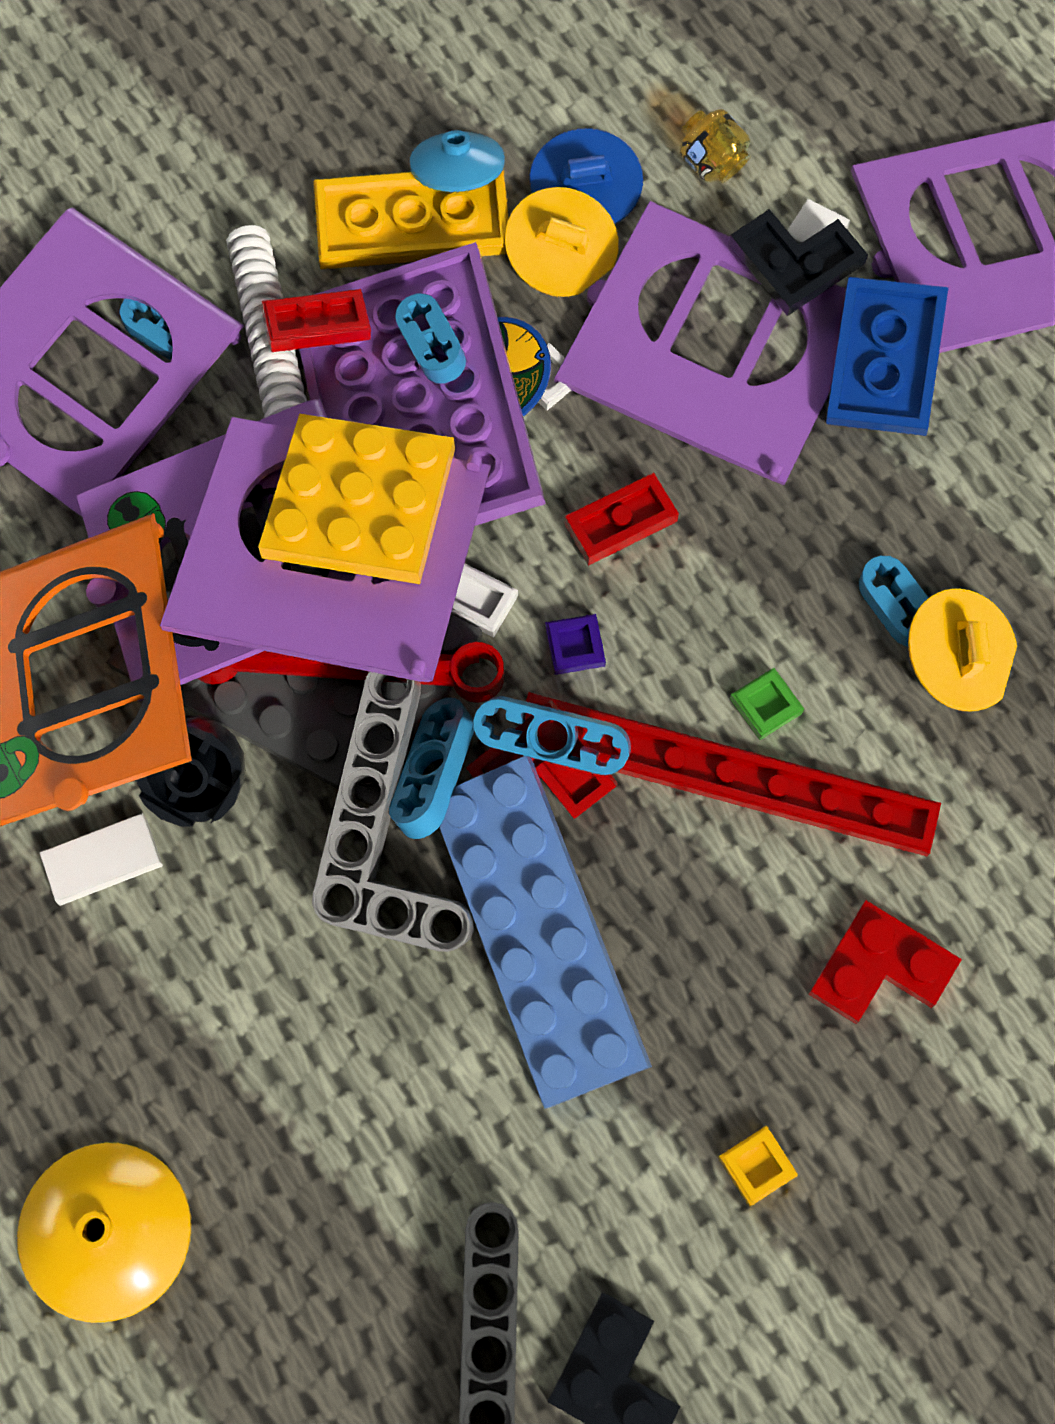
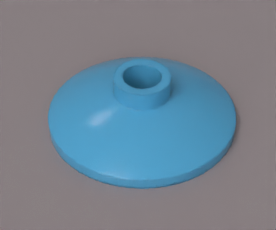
(457, 161)

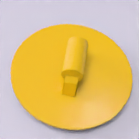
(561, 241)
(962, 649)

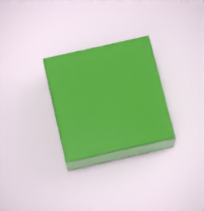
(766, 703)

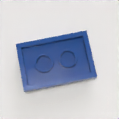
(887, 356)

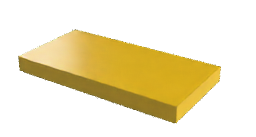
(404, 221)

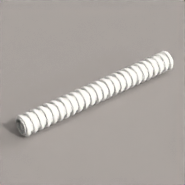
(255, 282)

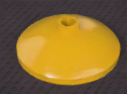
(142, 1239)

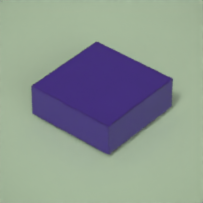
(575, 644)

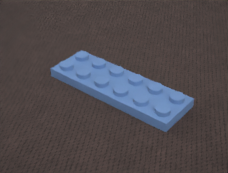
(540, 934)

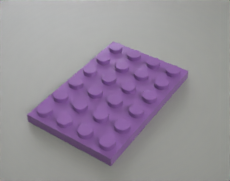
(385, 386)

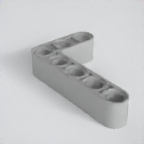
(373, 824)

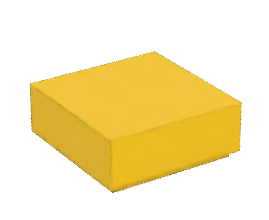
(758, 1166)

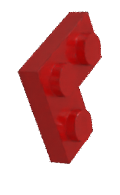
(572, 787)
(881, 949)

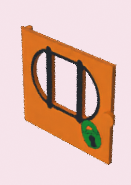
(157, 739)

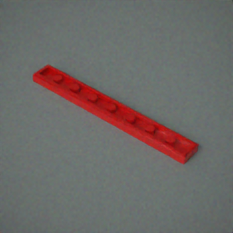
(766, 783)

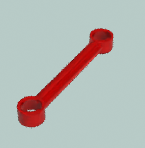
(446, 673)

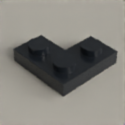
(796, 271)
(596, 1376)

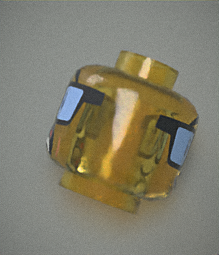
(715, 145)

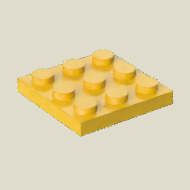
(358, 498)

